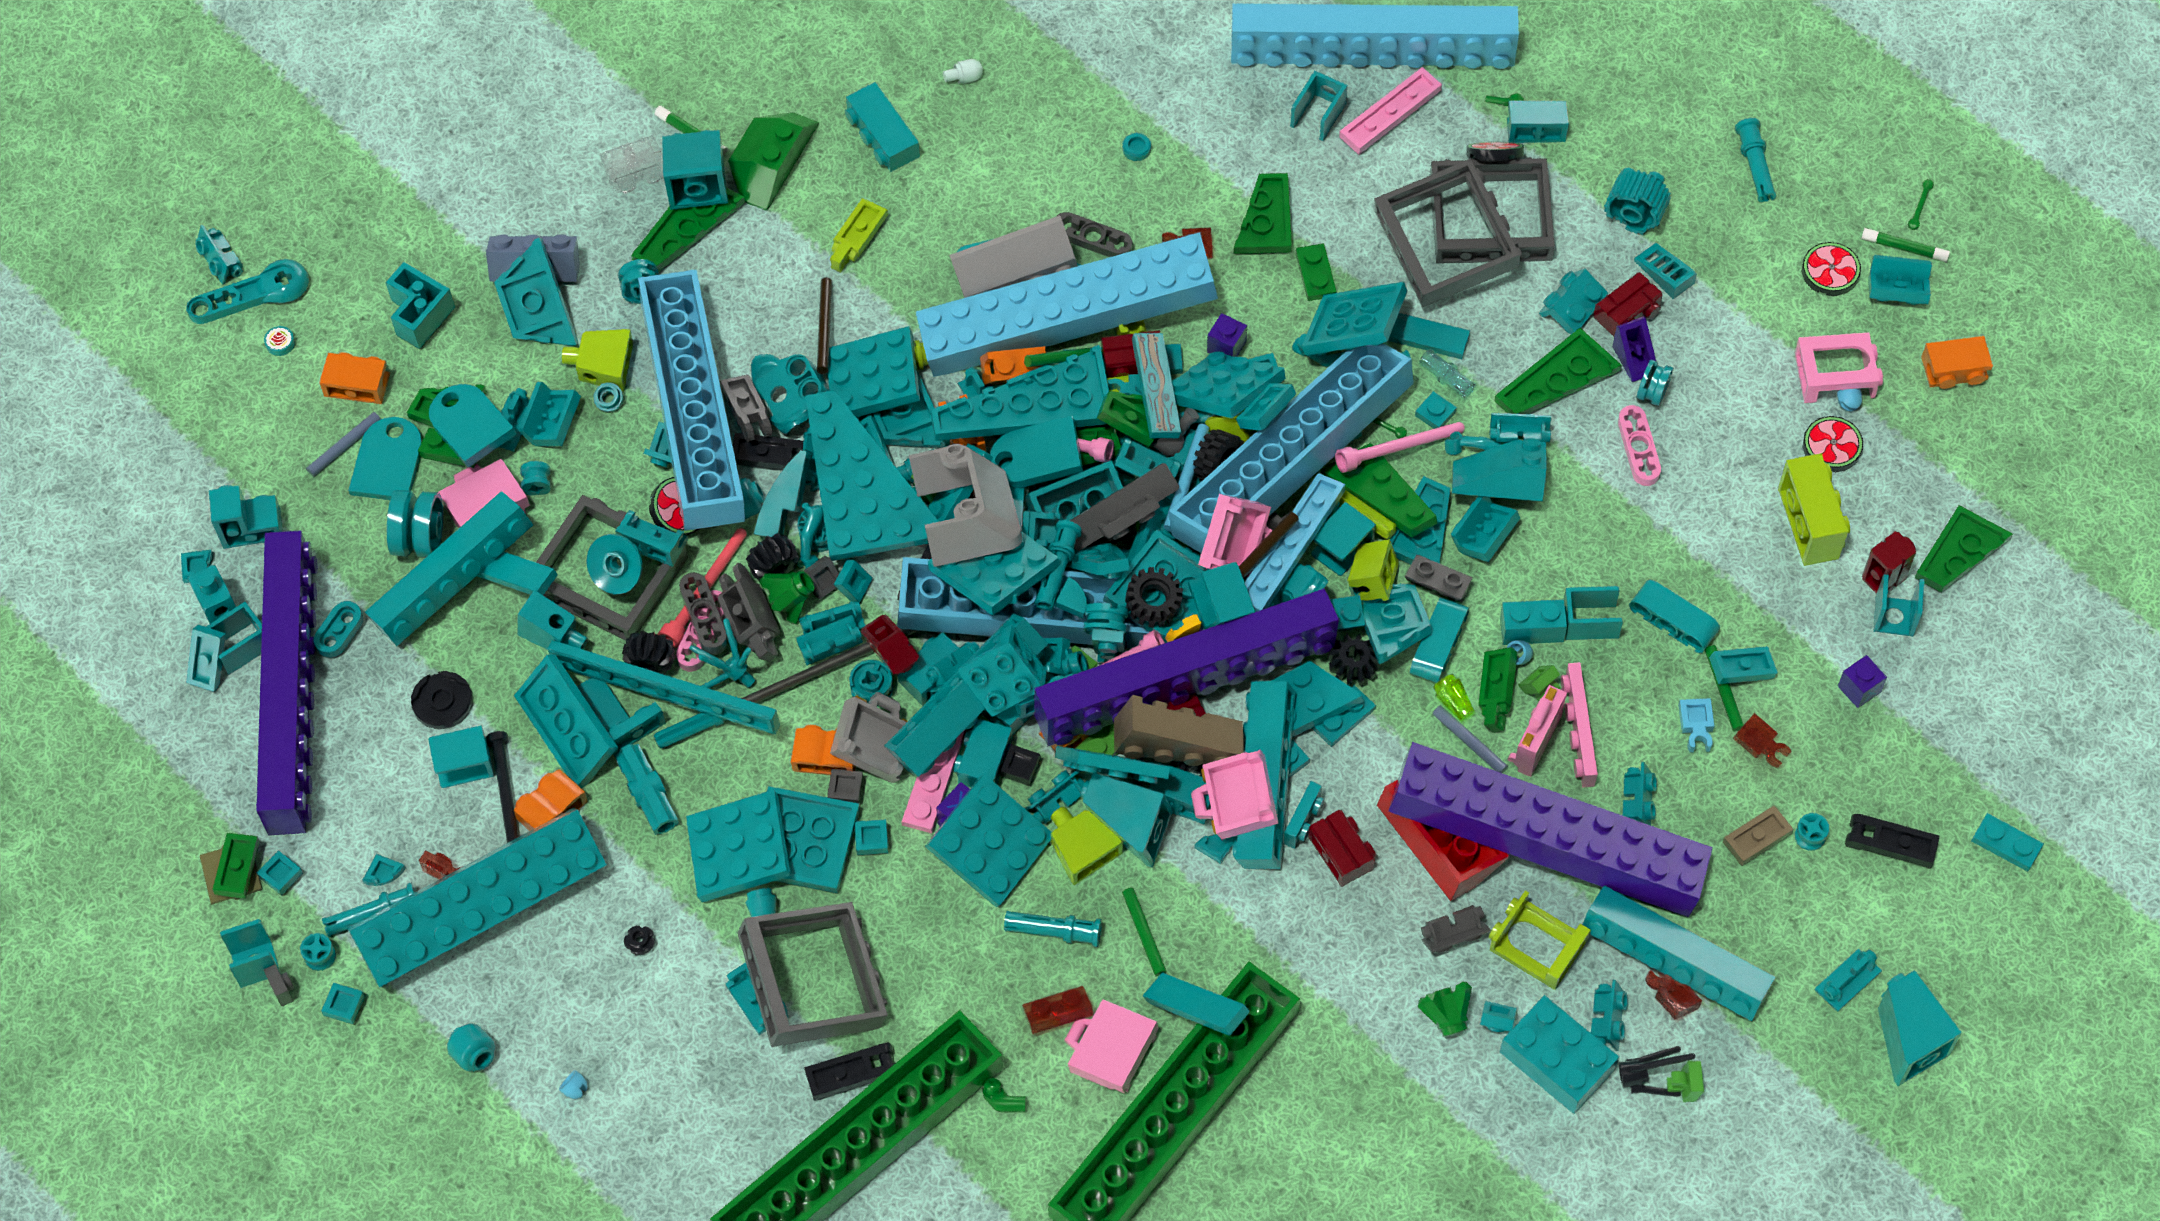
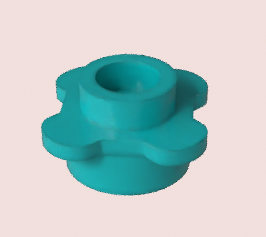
(1074, 662)

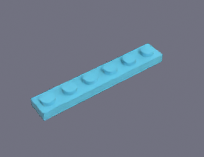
(1281, 560)

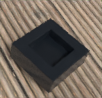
(1020, 764)

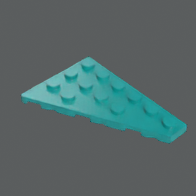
(861, 491)

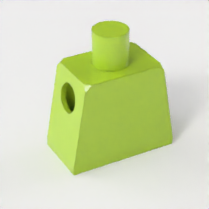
(601, 356)
(1083, 843)

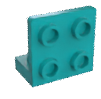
(1004, 673)

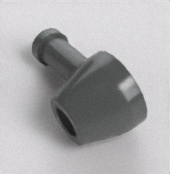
(1171, 446)

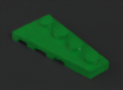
(682, 228)
(1561, 372)
(1387, 492)

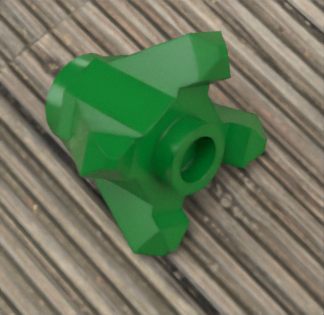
(788, 592)
(1448, 1008)

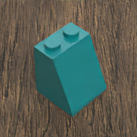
(694, 169)
(1130, 812)
(1914, 1027)

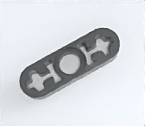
(1087, 225)
(701, 625)

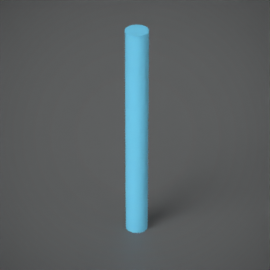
(1188, 470)

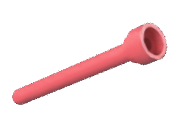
(675, 629)

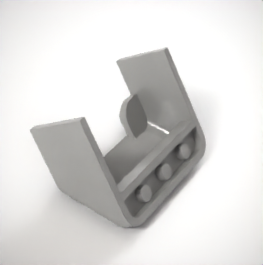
(981, 523)

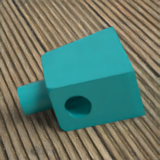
(211, 592)
(544, 621)

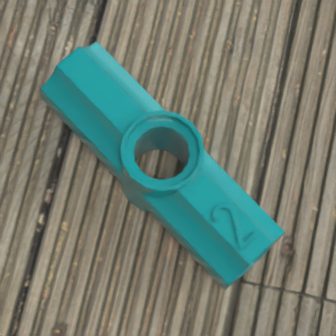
(646, 789)

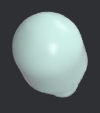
(965, 71)

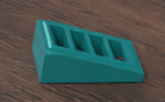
(1665, 281)

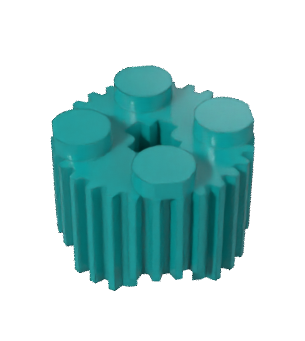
(1638, 200)

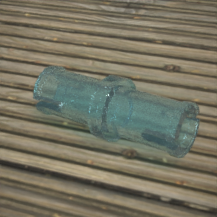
(1447, 373)

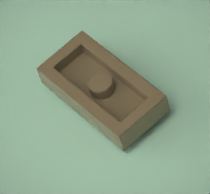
(1758, 835)

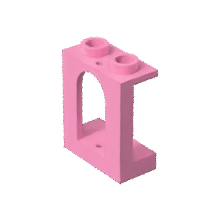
(1813, 382)

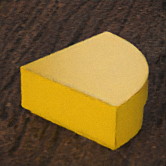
(1191, 625)

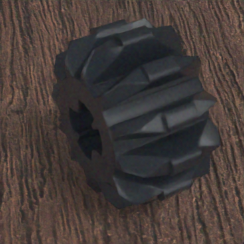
(772, 556)
(649, 652)
(1360, 667)

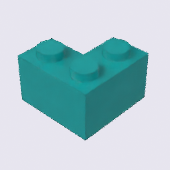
(422, 304)
(241, 520)

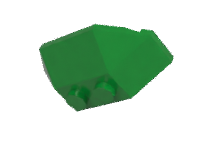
(768, 155)

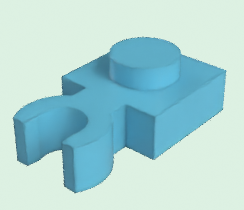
(1697, 719)

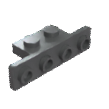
(1125, 507)

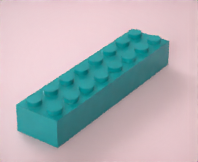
(476, 897)

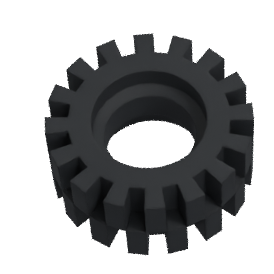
(1214, 451)
(1153, 581)

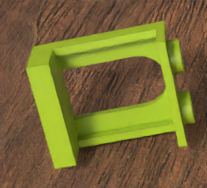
(1523, 911)

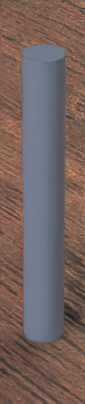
(342, 445)
(1469, 739)

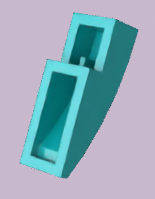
(784, 496)

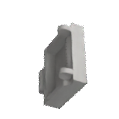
(865, 731)

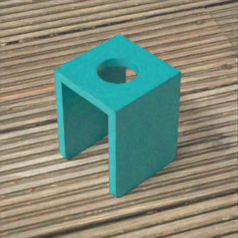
(1315, 87)
(1340, 538)
(1221, 595)
(1910, 609)
(1594, 627)
(248, 648)
(461, 756)
(247, 941)

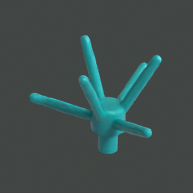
(733, 668)

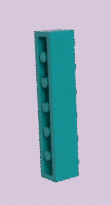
(449, 568)
(950, 710)
(1269, 730)
(1678, 953)

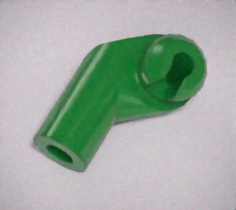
(1000, 1100)

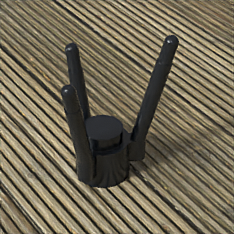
(1635, 1070)

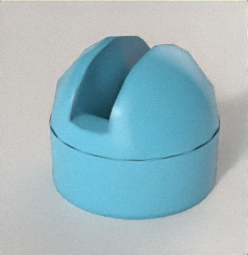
(1849, 399)
(1522, 646)
(572, 1085)

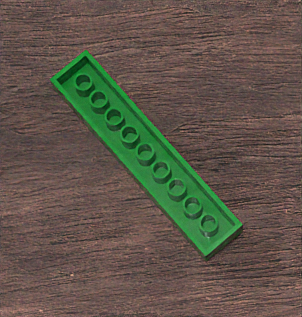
(1175, 1105)
(872, 1128)

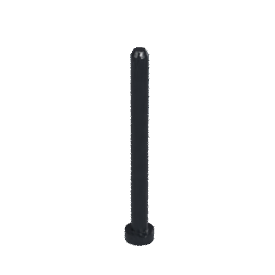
(497, 741)

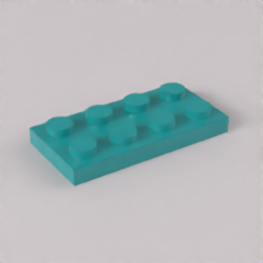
(565, 721)

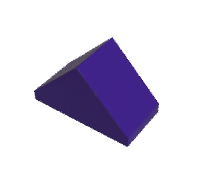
(1634, 347)

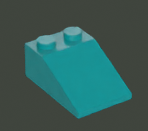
(1503, 471)

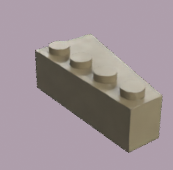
(1174, 735)

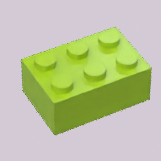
(1813, 509)

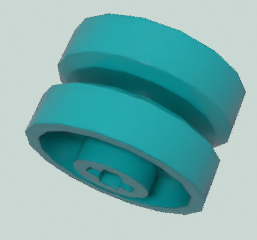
(414, 523)

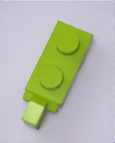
(856, 233)

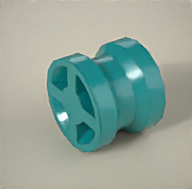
(535, 478)
(1814, 825)
(312, 947)

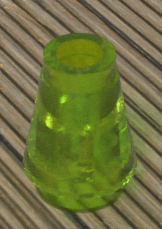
(1454, 696)

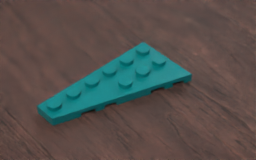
(1029, 399)

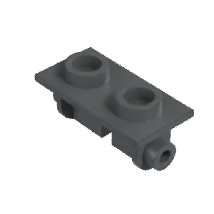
(1439, 578)
(1468, 926)

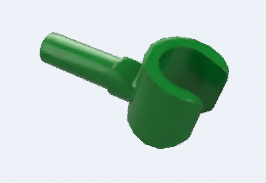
(1503, 101)

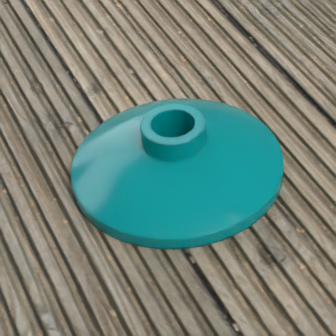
(604, 568)

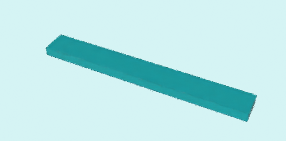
(666, 687)

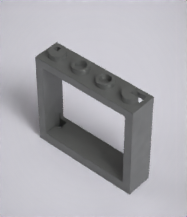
(1429, 186)
(1486, 249)
(588, 609)
(765, 985)

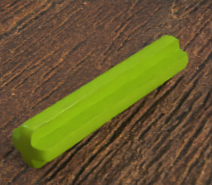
(1384, 526)

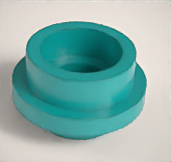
(602, 391)

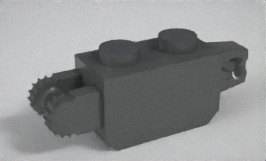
(748, 613)

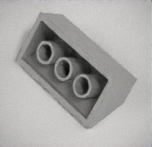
(1014, 258)

